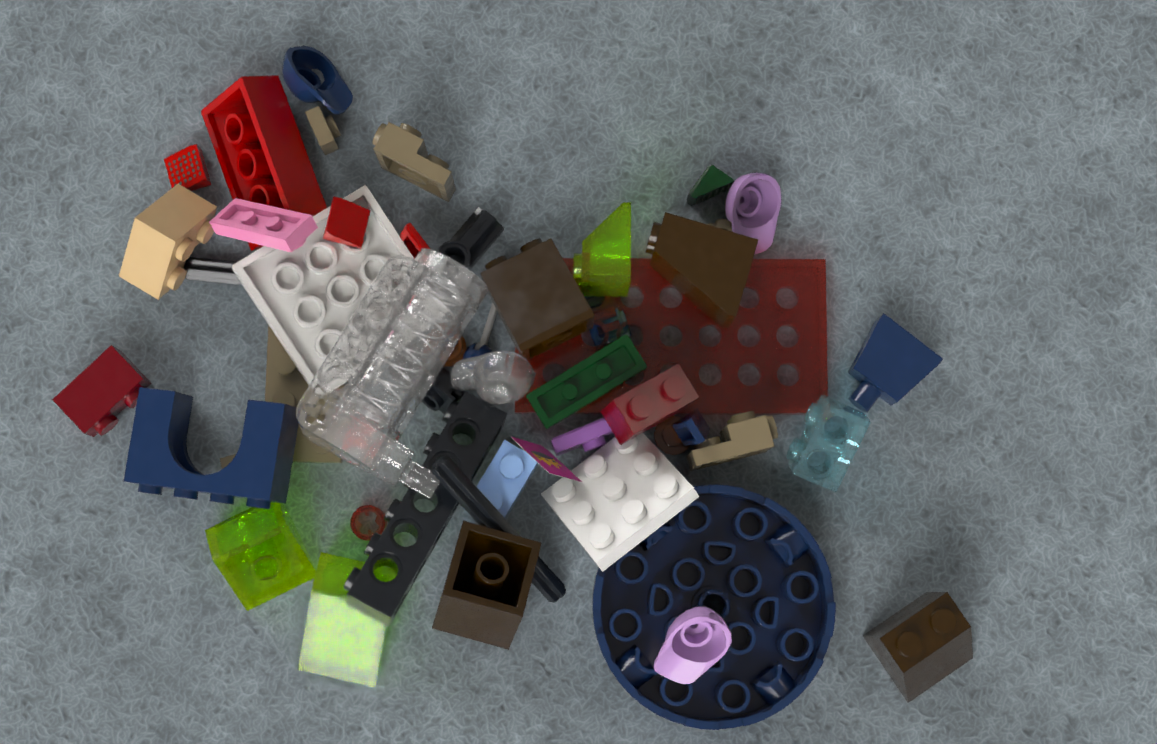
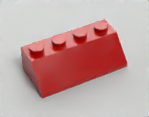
(262, 147)

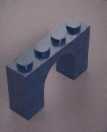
(257, 472)

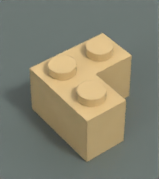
(165, 239)

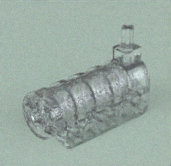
(395, 370)

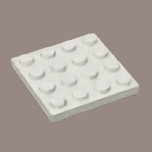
(320, 285)

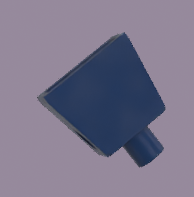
(889, 364)

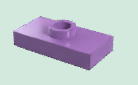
(588, 436)

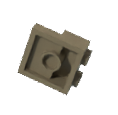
(405, 155)
(741, 438)

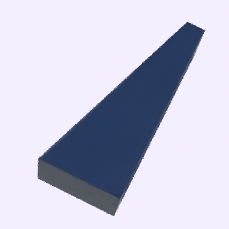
(691, 428)

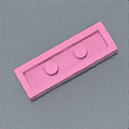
(264, 225)

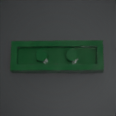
(586, 381)

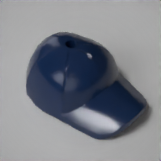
(306, 84)

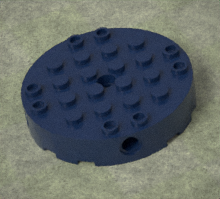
(772, 598)

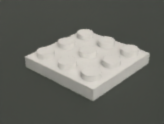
(622, 498)

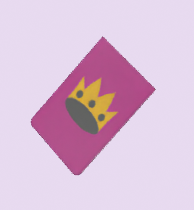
(546, 459)

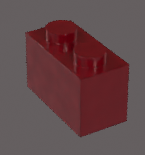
(102, 392)
(649, 404)

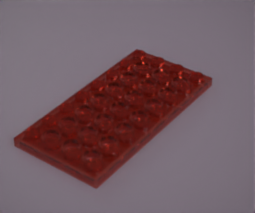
(730, 395)

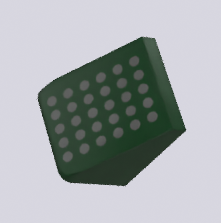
(709, 184)

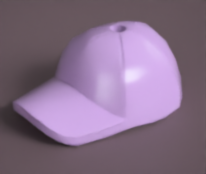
(761, 216)
(693, 645)

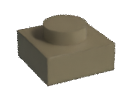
(324, 129)

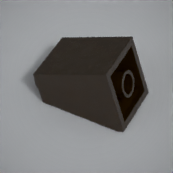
(703, 263)
(537, 298)
(487, 585)
(922, 643)

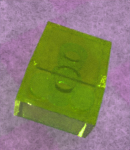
(337, 637)

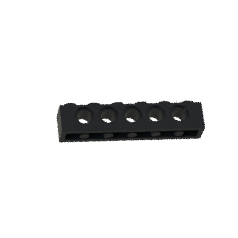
(383, 599)

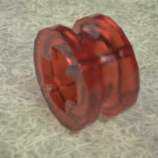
(356, 525)

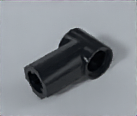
(473, 238)

